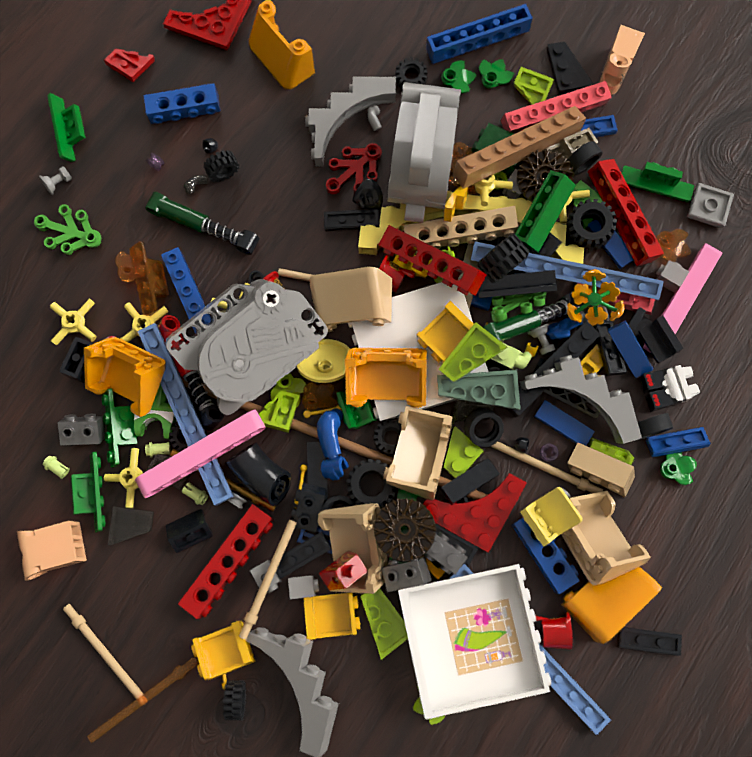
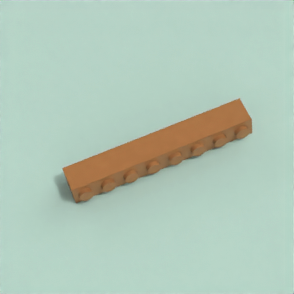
(517, 146)

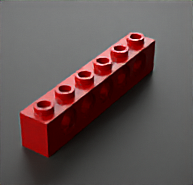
(630, 219)
(471, 279)
(191, 601)

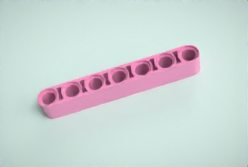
(691, 287)
(200, 453)

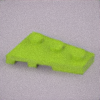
(471, 352)
(385, 622)

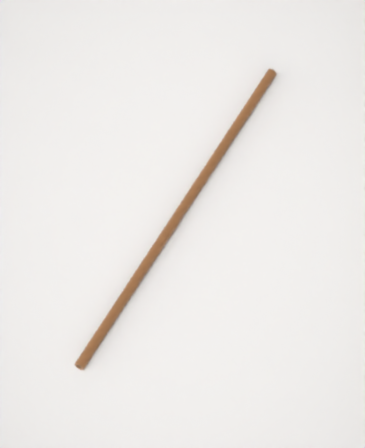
(343, 443)

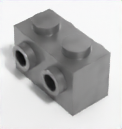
(81, 430)
(449, 556)
(405, 574)

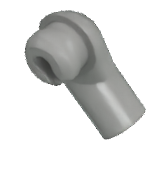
(372, 112)

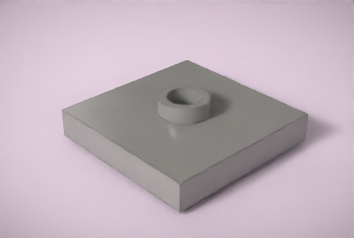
(710, 205)

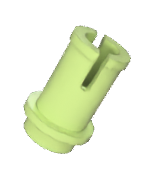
(160, 448)
(55, 466)
(199, 496)

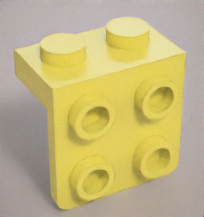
(551, 515)

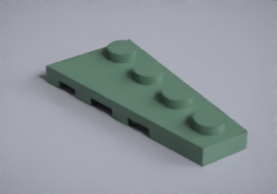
(488, 388)

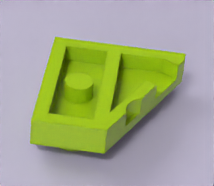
(533, 85)
(280, 411)
(611, 450)
(460, 453)

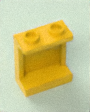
(445, 332)
(331, 615)
(222, 651)

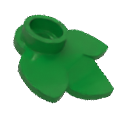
(495, 72)
(460, 76)
(681, 468)

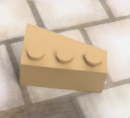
(602, 469)

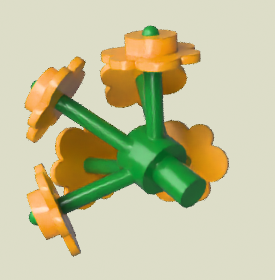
(590, 297)

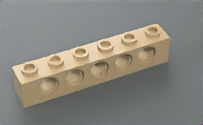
(468, 222)

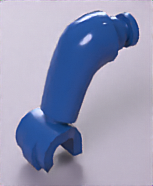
(327, 434)

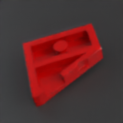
(128, 63)

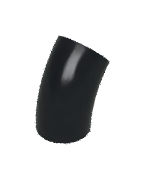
(260, 474)

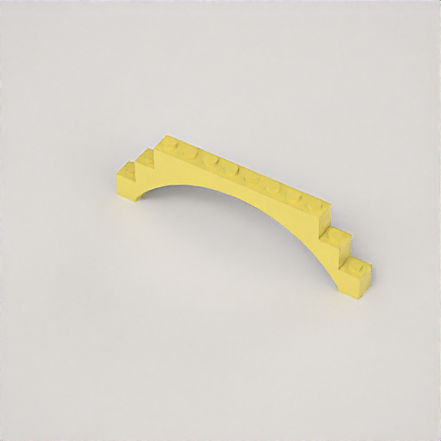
(390, 215)

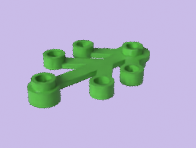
(69, 231)
(500, 312)

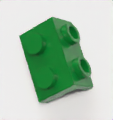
(355, 416)

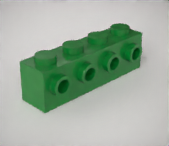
(545, 210)

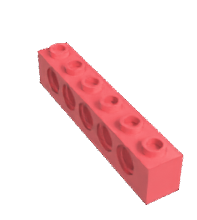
(583, 99)

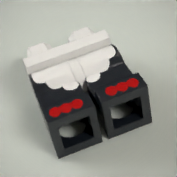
(673, 384)

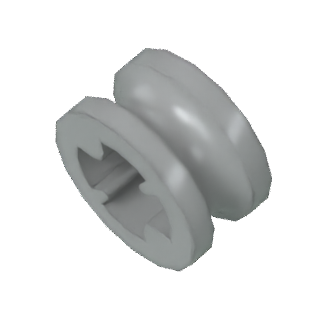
(237, 500)

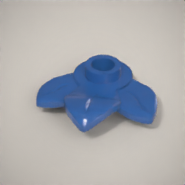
(562, 328)

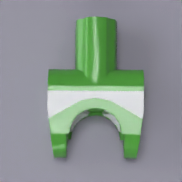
(161, 412)

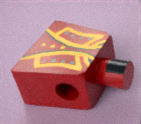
(346, 569)

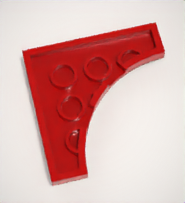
(213, 26)
(482, 518)

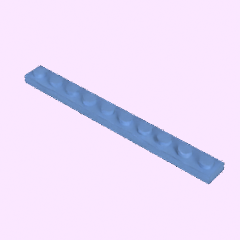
(574, 272)
(185, 413)
(565, 686)

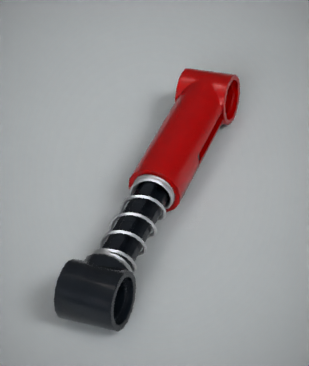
(207, 409)

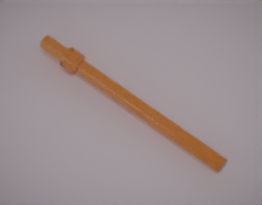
(178, 673)

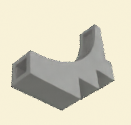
(362, 94)
(614, 406)
(307, 682)

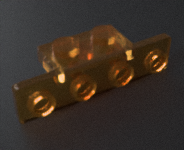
(149, 278)

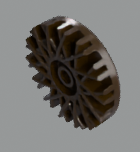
(537, 167)
(400, 545)

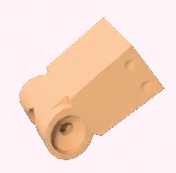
(621, 57)
(51, 548)

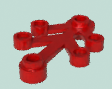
(354, 166)

